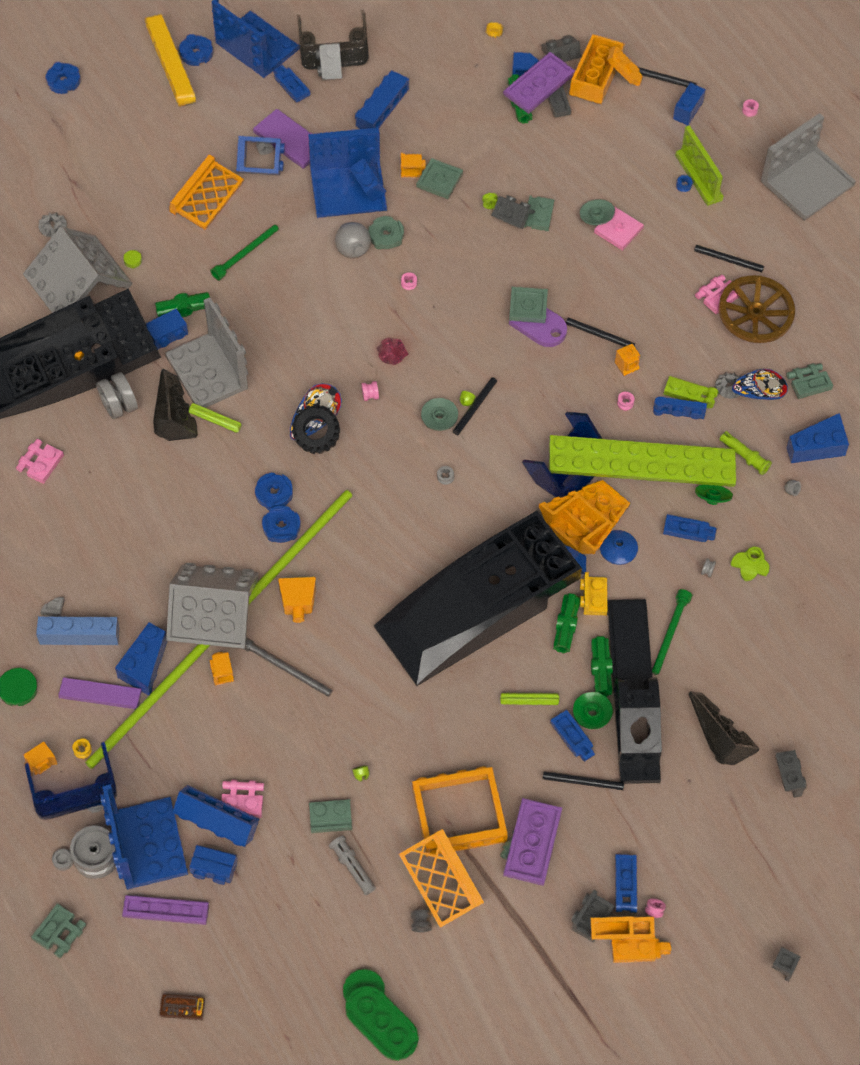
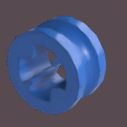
(684, 178)

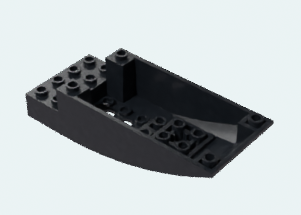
(40, 357)
(464, 611)

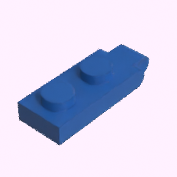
(291, 83)
(689, 529)
(573, 735)

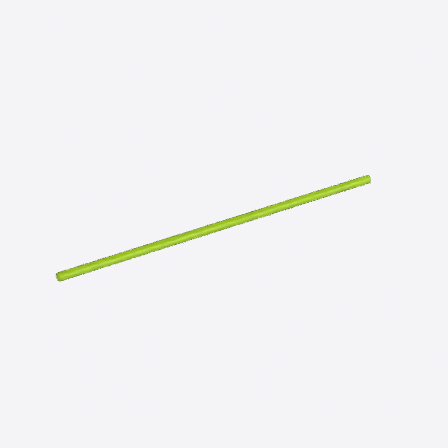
(161, 689)

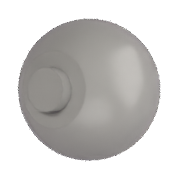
(352, 240)

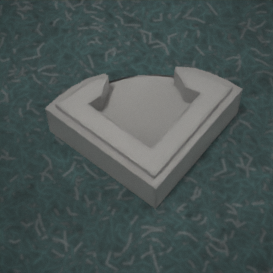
(53, 608)

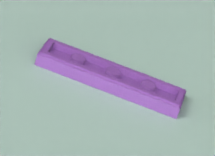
(100, 693)
(165, 909)

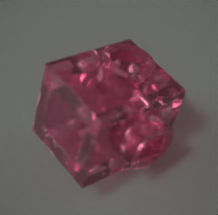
(391, 351)

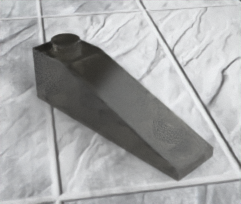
(171, 412)
(723, 739)

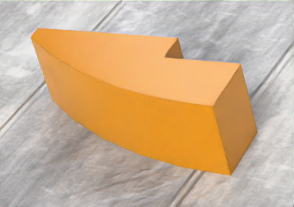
(622, 928)

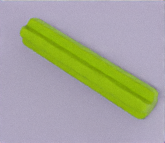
(215, 417)
(529, 698)

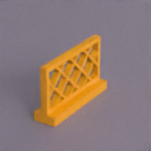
(192, 187)
(457, 869)

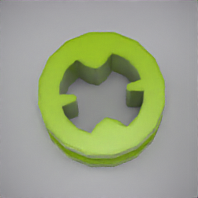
(489, 200)

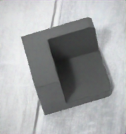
(786, 962)

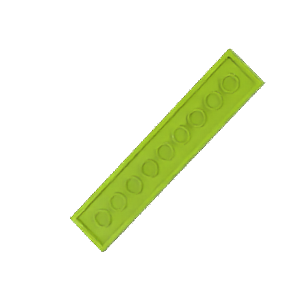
(642, 461)

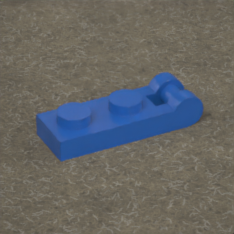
(679, 408)
(626, 882)

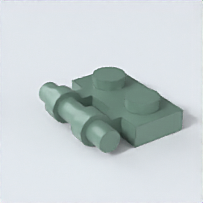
(811, 384)
(53, 927)

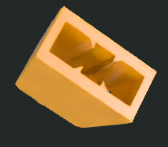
(297, 596)

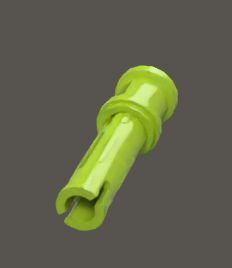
(752, 457)

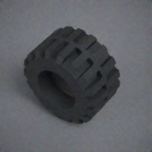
(309, 414)

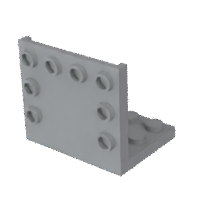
(804, 173)
(71, 268)
(213, 364)
(210, 605)

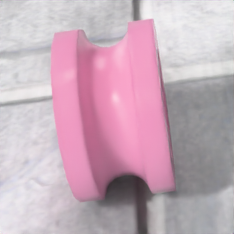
(750, 112)
(409, 276)
(625, 406)
(655, 908)

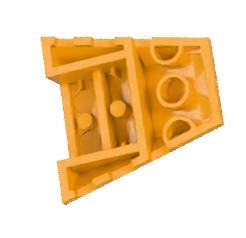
(585, 516)

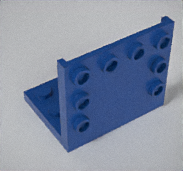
(251, 40)
(333, 182)
(144, 841)

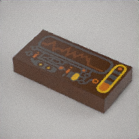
(182, 1007)

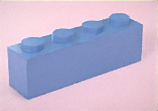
(78, 630)

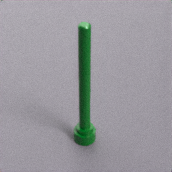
(219, 271)
(683, 598)

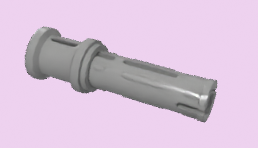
(345, 858)

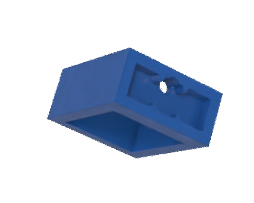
(242, 150)

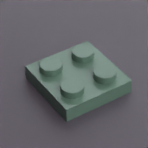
(439, 178)
(528, 304)

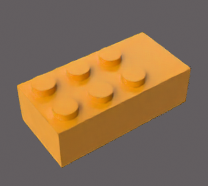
(594, 71)

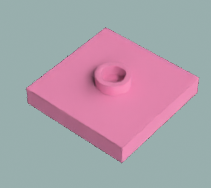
(619, 229)

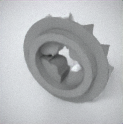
(45, 227)
(721, 384)

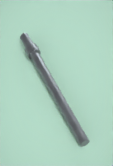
(250, 646)

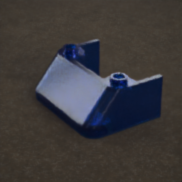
(562, 484)
(52, 806)

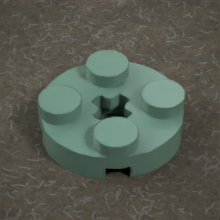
(388, 241)

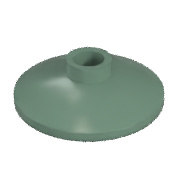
(597, 212)
(439, 407)

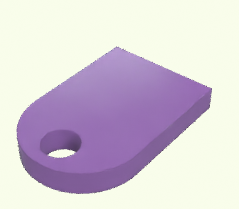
(542, 332)

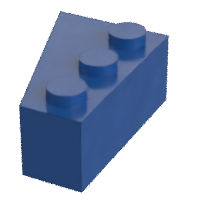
(819, 441)
(143, 658)

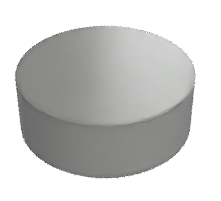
(62, 859)

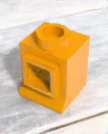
(412, 165)
(625, 357)
(221, 668)
(40, 758)

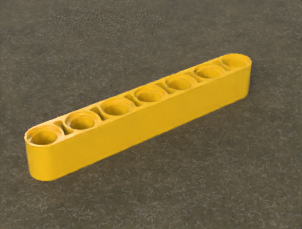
(170, 60)

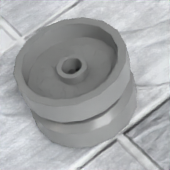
(116, 395)
(93, 852)

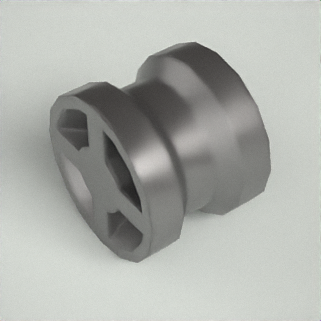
(421, 921)

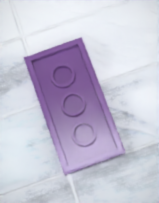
(539, 82)
(292, 134)
(532, 841)

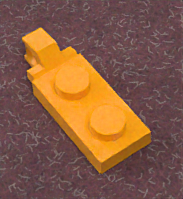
(639, 950)

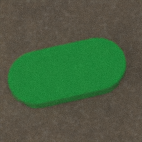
(381, 1023)

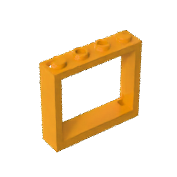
(465, 841)

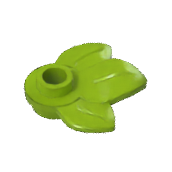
(751, 566)

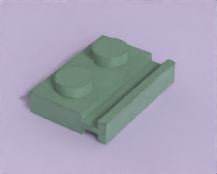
(543, 212)
(330, 816)

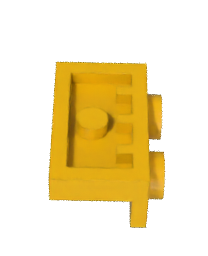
(594, 595)

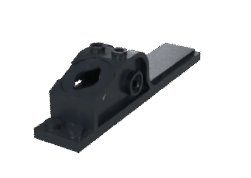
(634, 691)

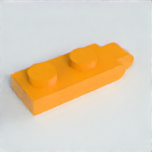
(624, 66)

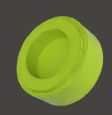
(132, 259)

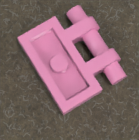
(712, 298)
(44, 464)
(248, 803)

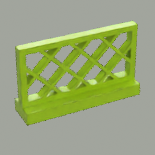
(700, 167)

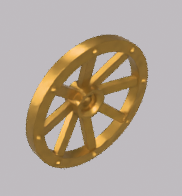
(756, 307)

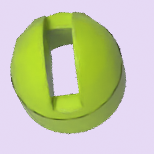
(466, 398)
(361, 771)

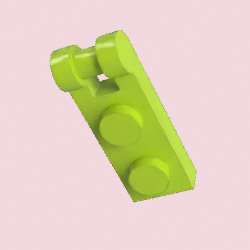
(689, 391)

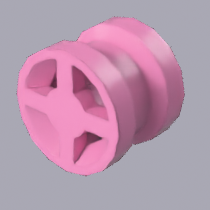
(370, 391)

